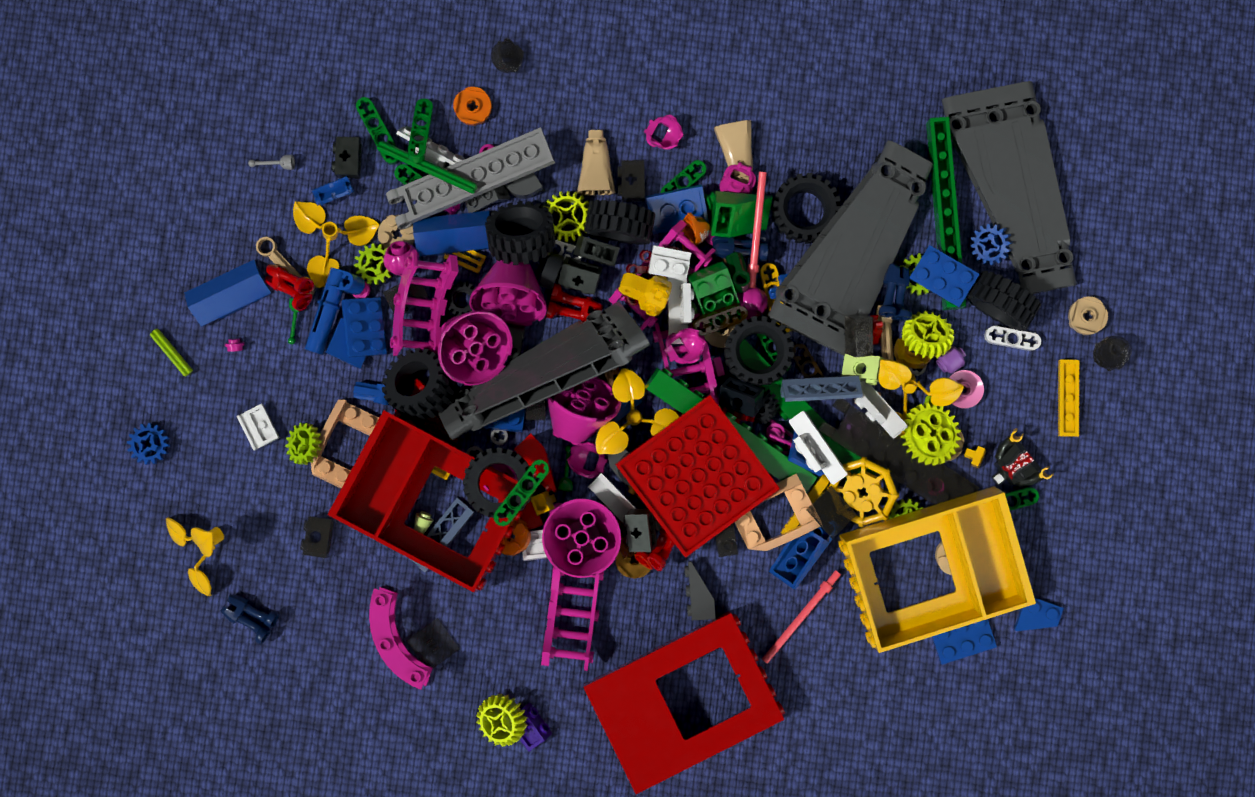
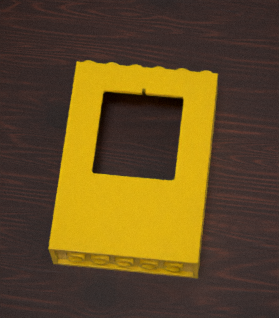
(981, 559)

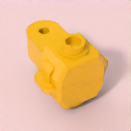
(650, 293)

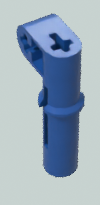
(329, 305)

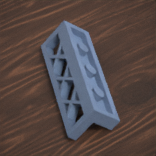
(821, 388)
(455, 529)

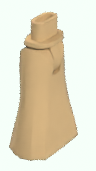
(736, 145)
(596, 166)

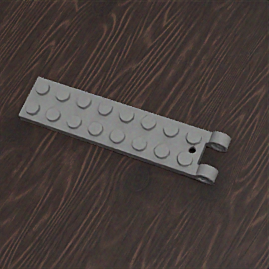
(487, 169)

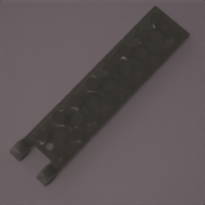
(872, 441)

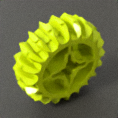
(572, 209)
(928, 335)
(496, 726)

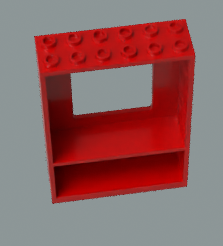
(387, 485)
(641, 722)

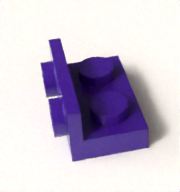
(536, 730)

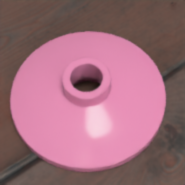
(974, 388)

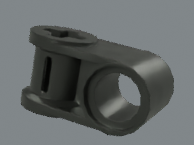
(517, 333)

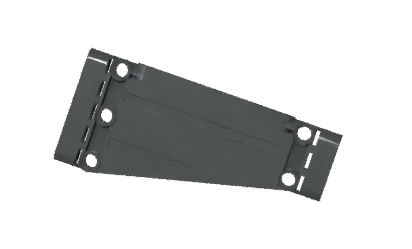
(1015, 178)
(853, 251)
(547, 369)

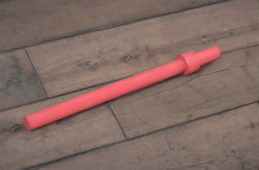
(753, 267)
(825, 588)

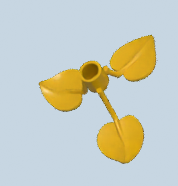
(310, 216)
(629, 387)
(942, 390)
(205, 541)

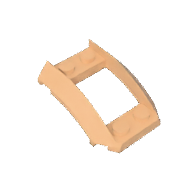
(352, 417)
(799, 502)

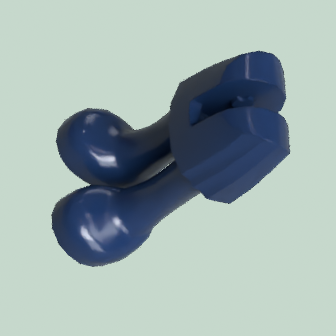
(726, 245)
(897, 278)
(243, 606)

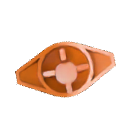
(696, 230)

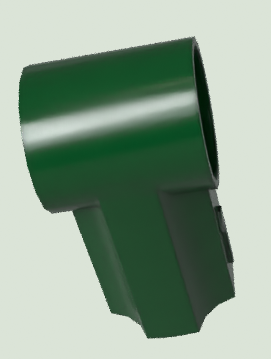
(738, 271)

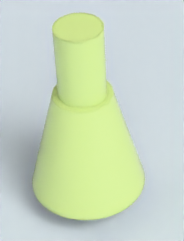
(422, 521)

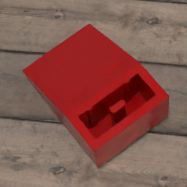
(533, 450)

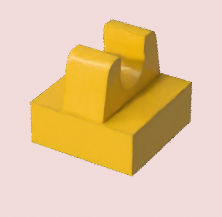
(976, 456)
(543, 502)

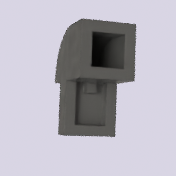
(525, 187)

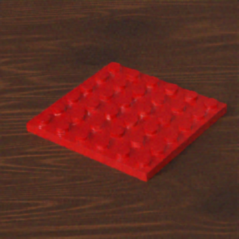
(697, 476)

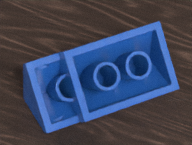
(451, 233)
(227, 293)
(800, 556)

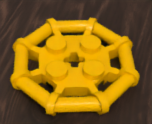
(873, 488)

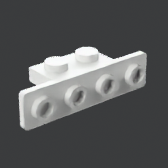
(434, 153)
(679, 306)
(879, 410)
(815, 448)

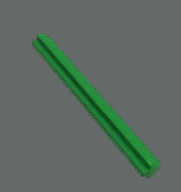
(428, 167)

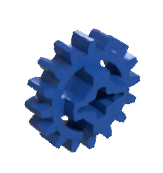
(994, 237)
(152, 437)

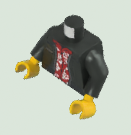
(1017, 464)

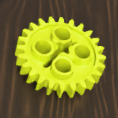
(919, 443)

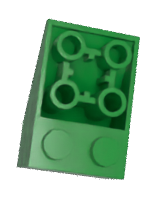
(735, 213)
(714, 290)

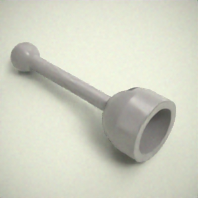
(287, 162)

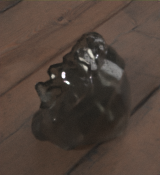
(507, 56)
(1112, 352)

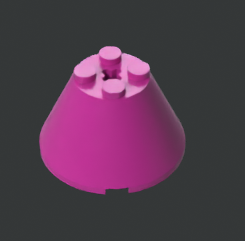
(510, 294)
(474, 347)
(582, 410)
(563, 546)

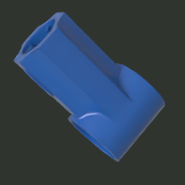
(370, 392)

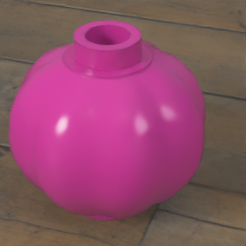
(396, 262)
(754, 301)

